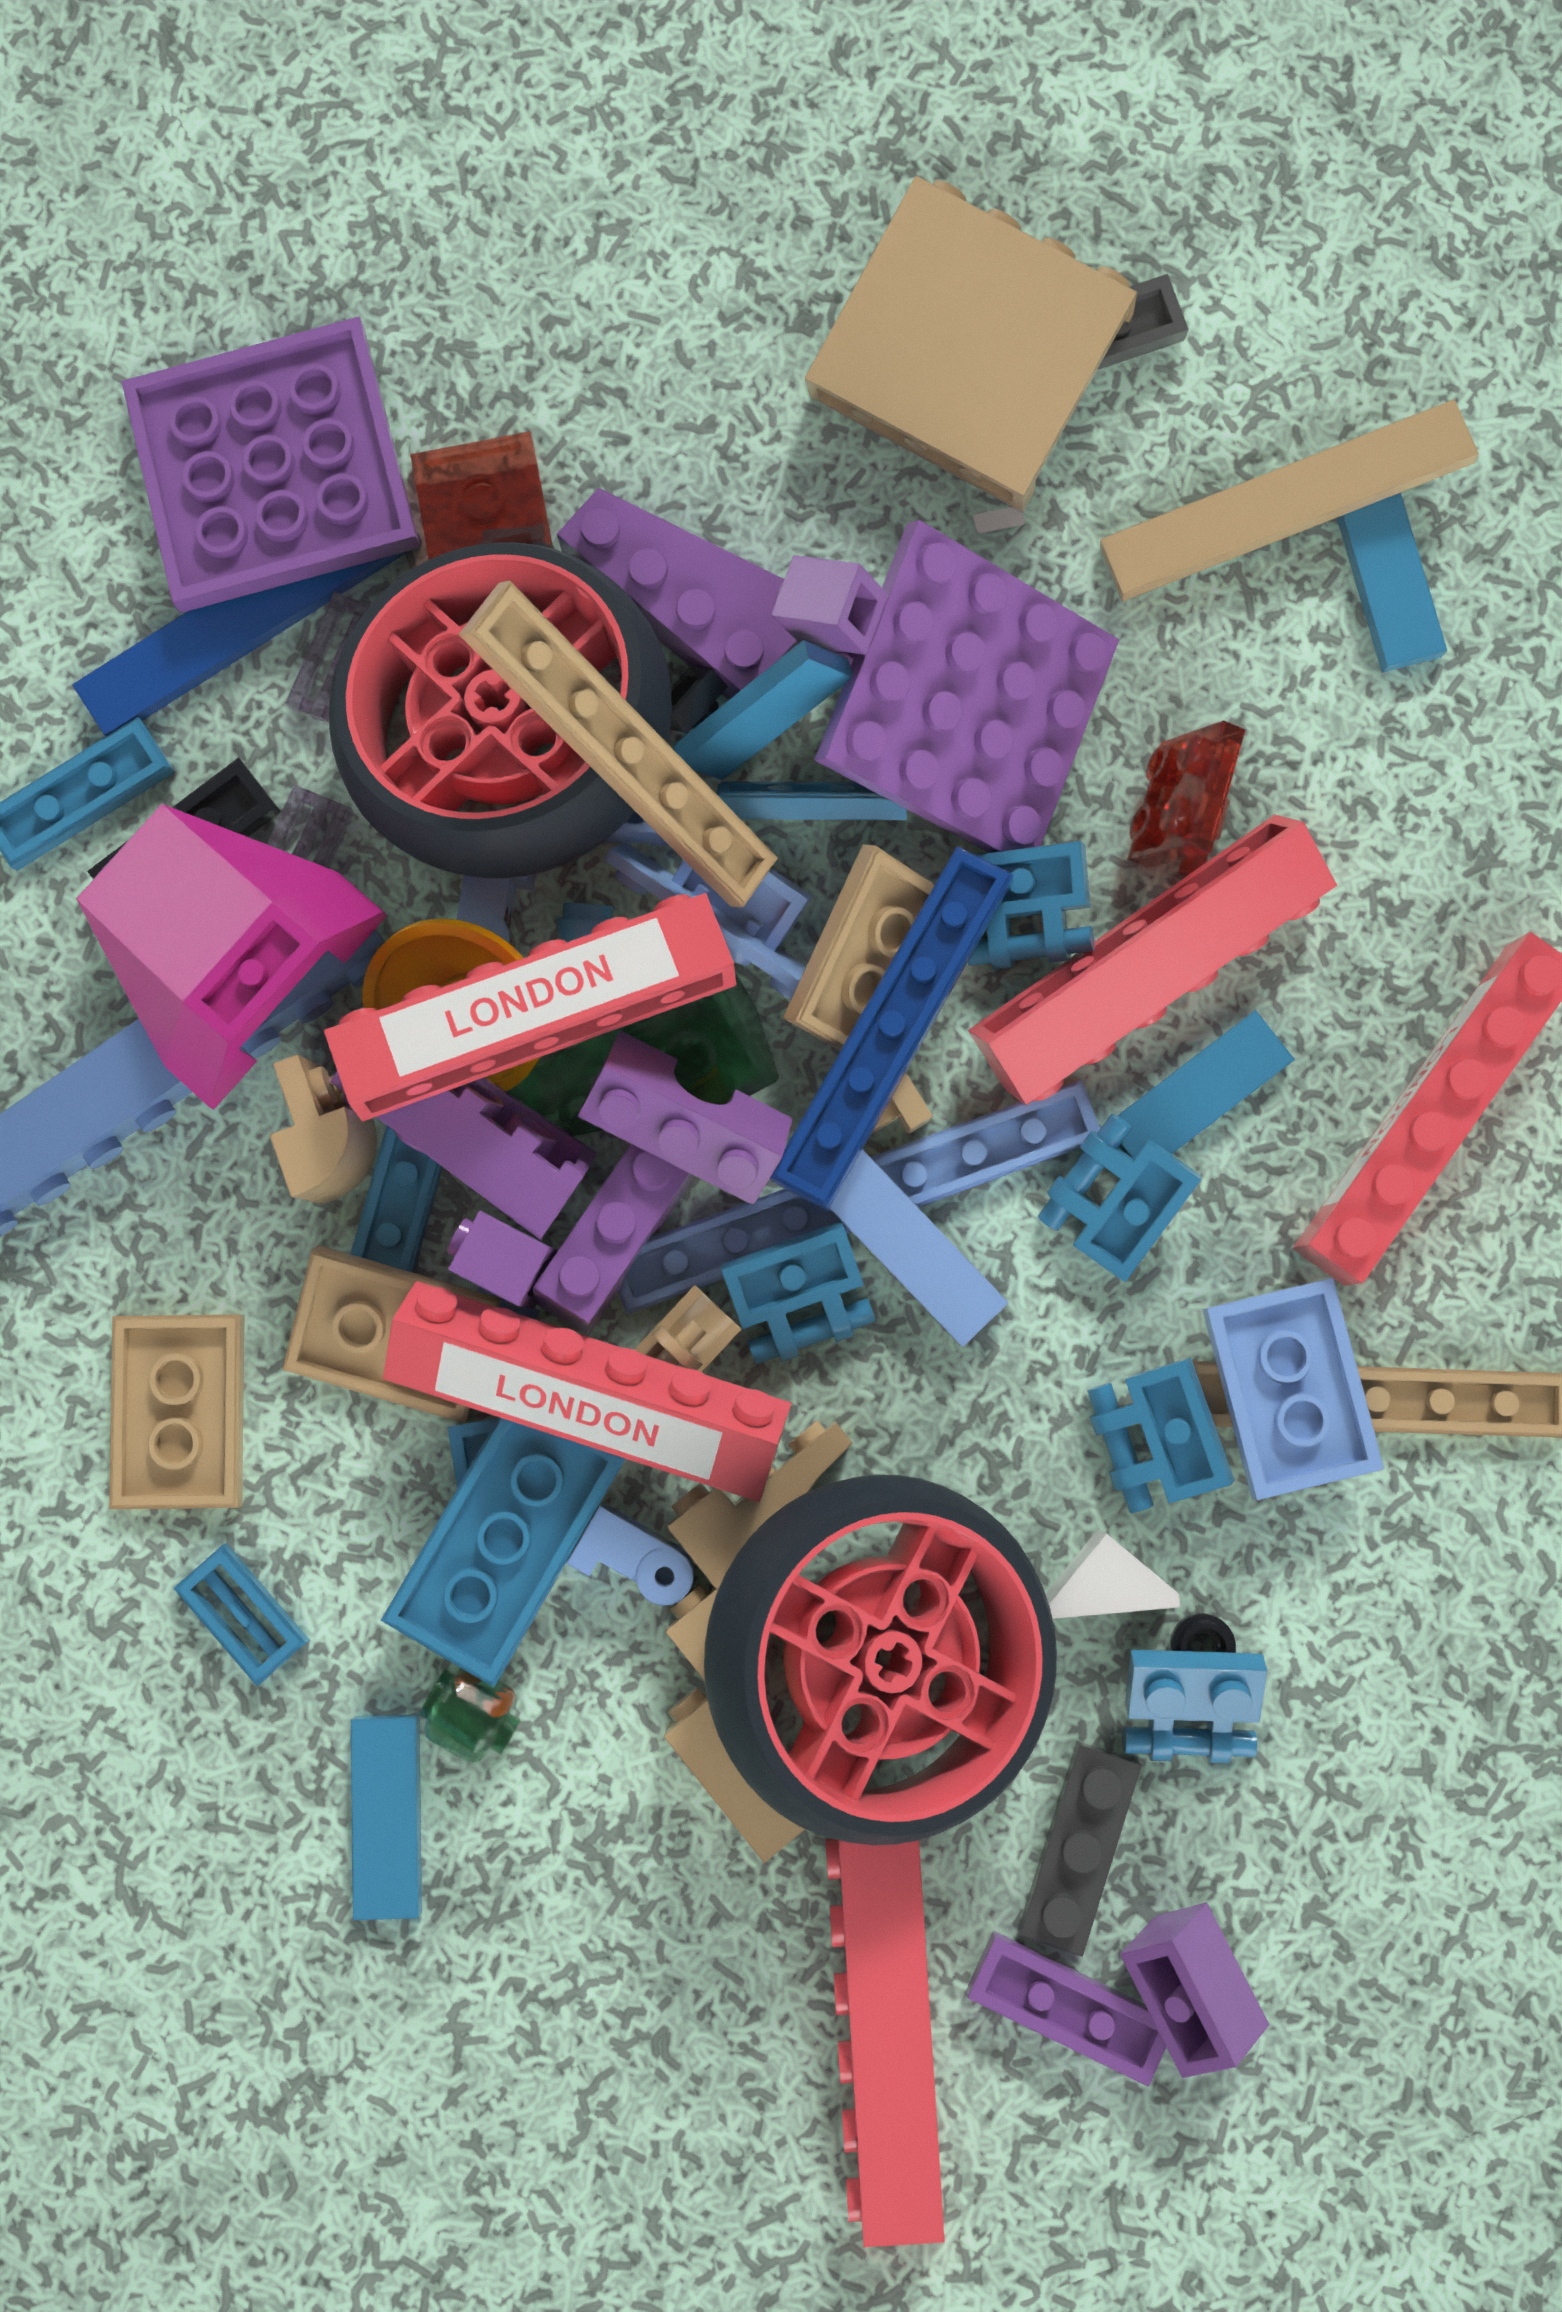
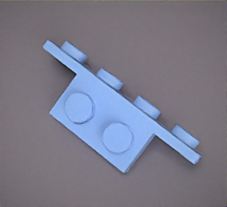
(750, 931)

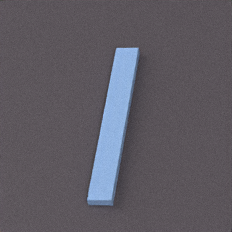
(922, 1169)

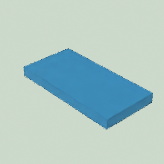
(501, 1546)

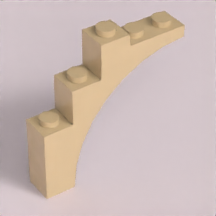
(713, 1532)

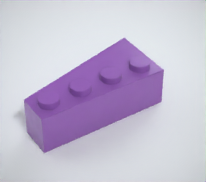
(693, 593)
(495, 1149)

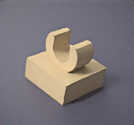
(906, 1107)

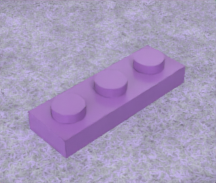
(1067, 2007)

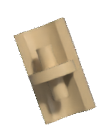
(690, 1333)

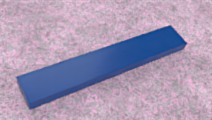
(204, 644)
(891, 1028)

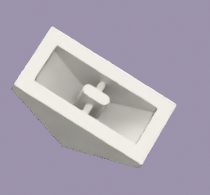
(1107, 1581)

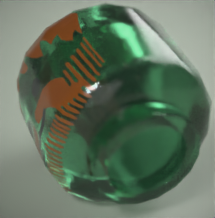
(469, 1715)

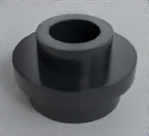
(1198, 1624)

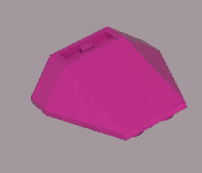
(216, 937)

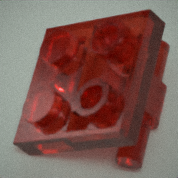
(1186, 797)

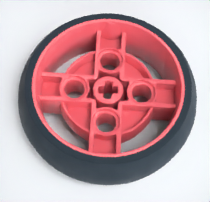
(416, 792)
(827, 1771)

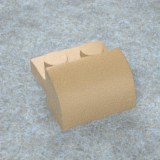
(329, 1144)

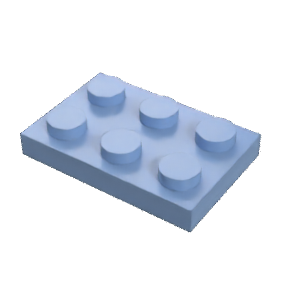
(1293, 1389)

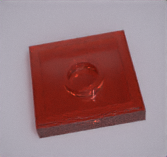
(481, 494)

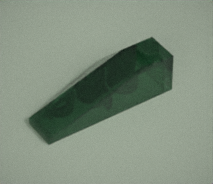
(713, 1038)

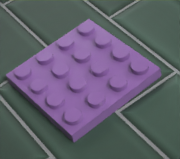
(269, 465)
(968, 695)

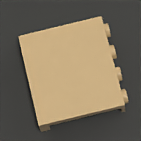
(969, 340)

